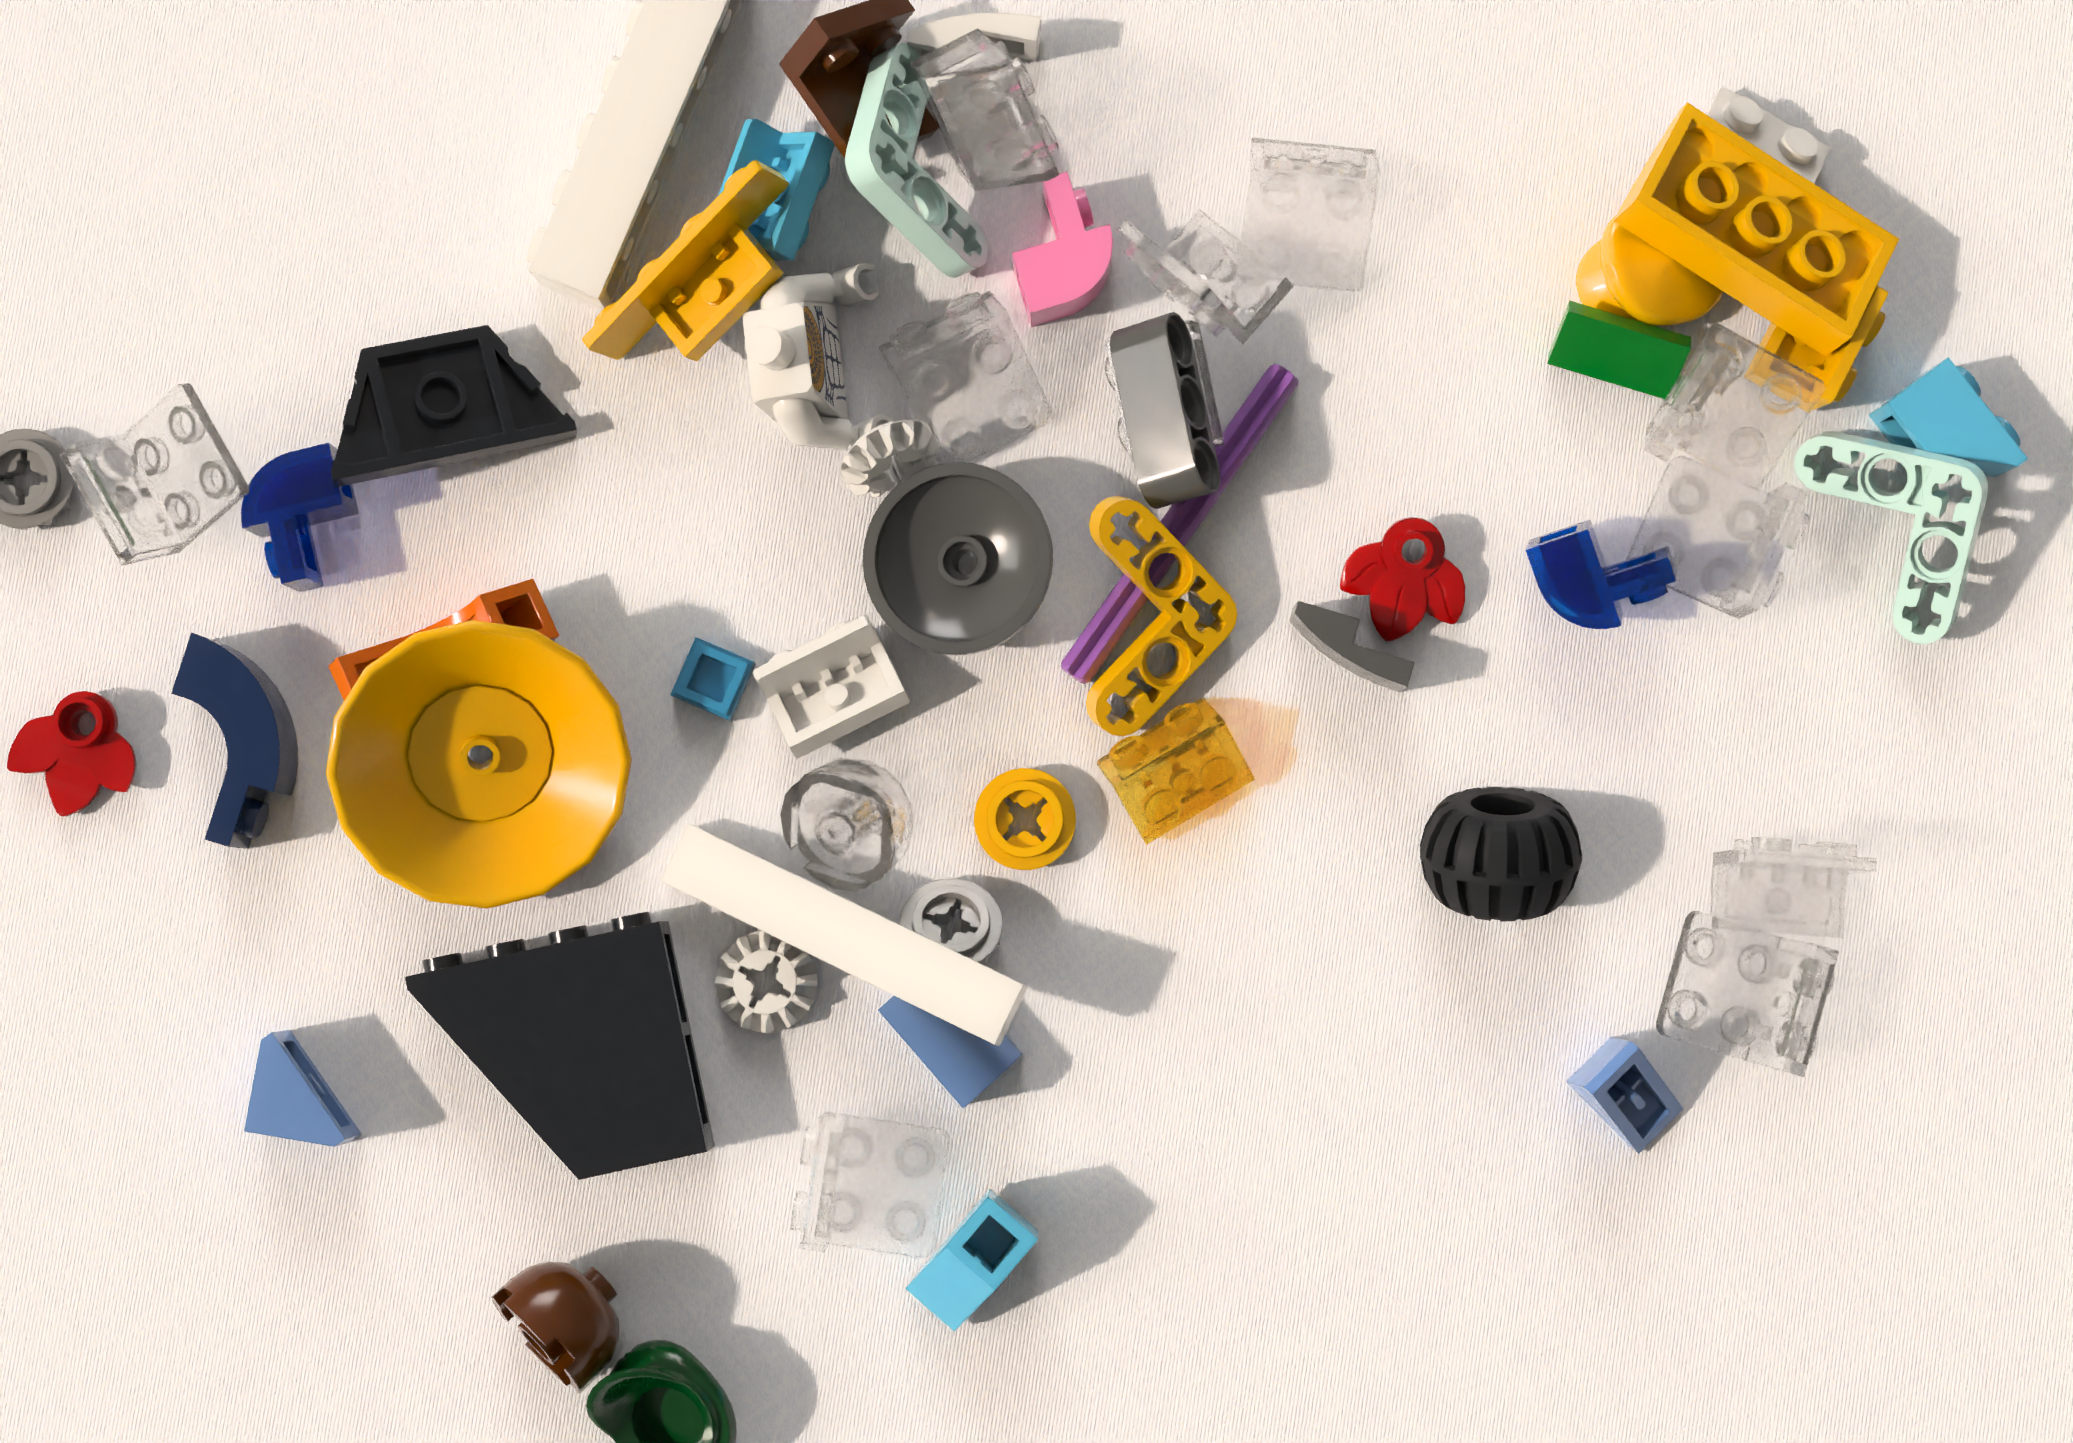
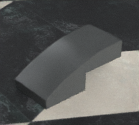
(1334, 637)

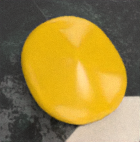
(1641, 282)

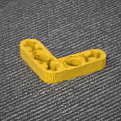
(1173, 625)

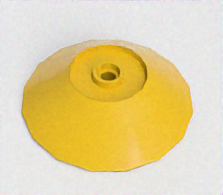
(467, 826)

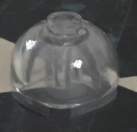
(848, 822)

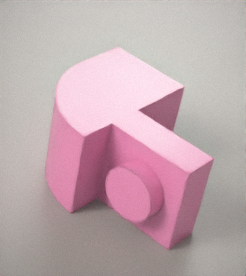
(1071, 270)

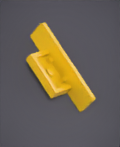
(702, 278)

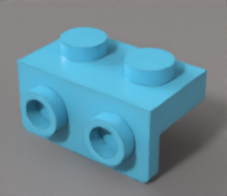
(803, 162)

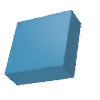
(713, 679)

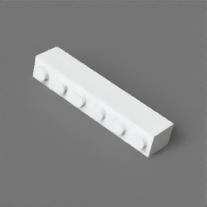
(629, 146)

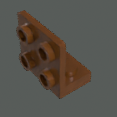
(834, 57)

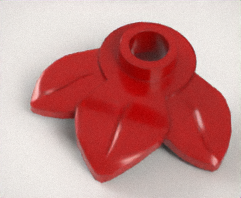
(1401, 588)
(73, 761)

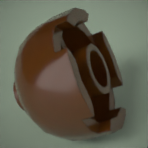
(563, 1319)

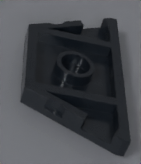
(441, 405)

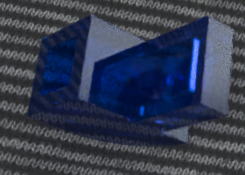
(287, 500)
(1580, 584)

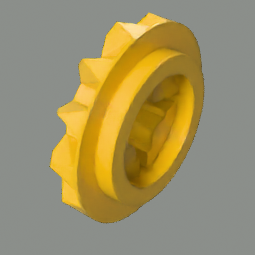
(1025, 788)

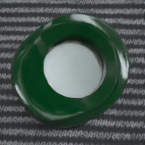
(661, 1397)

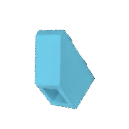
(1948, 418)
(973, 1260)

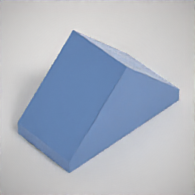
(1626, 1092)
(293, 1098)

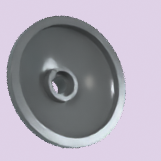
(916, 551)

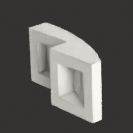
(1017, 31)

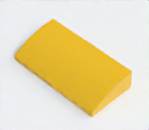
(1757, 230)

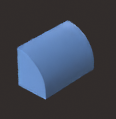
(954, 1056)

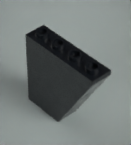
(582, 1041)

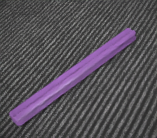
(1182, 522)

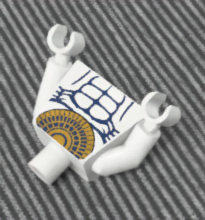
(798, 358)

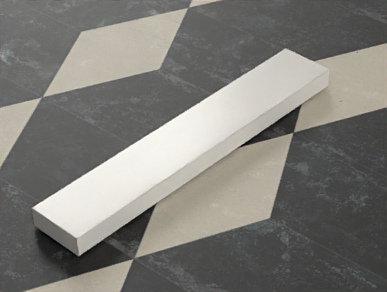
(845, 934)

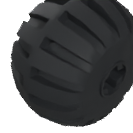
(1500, 853)

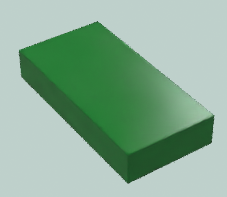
(1619, 350)

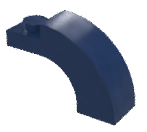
(256, 733)

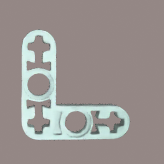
(887, 175)
(1918, 497)

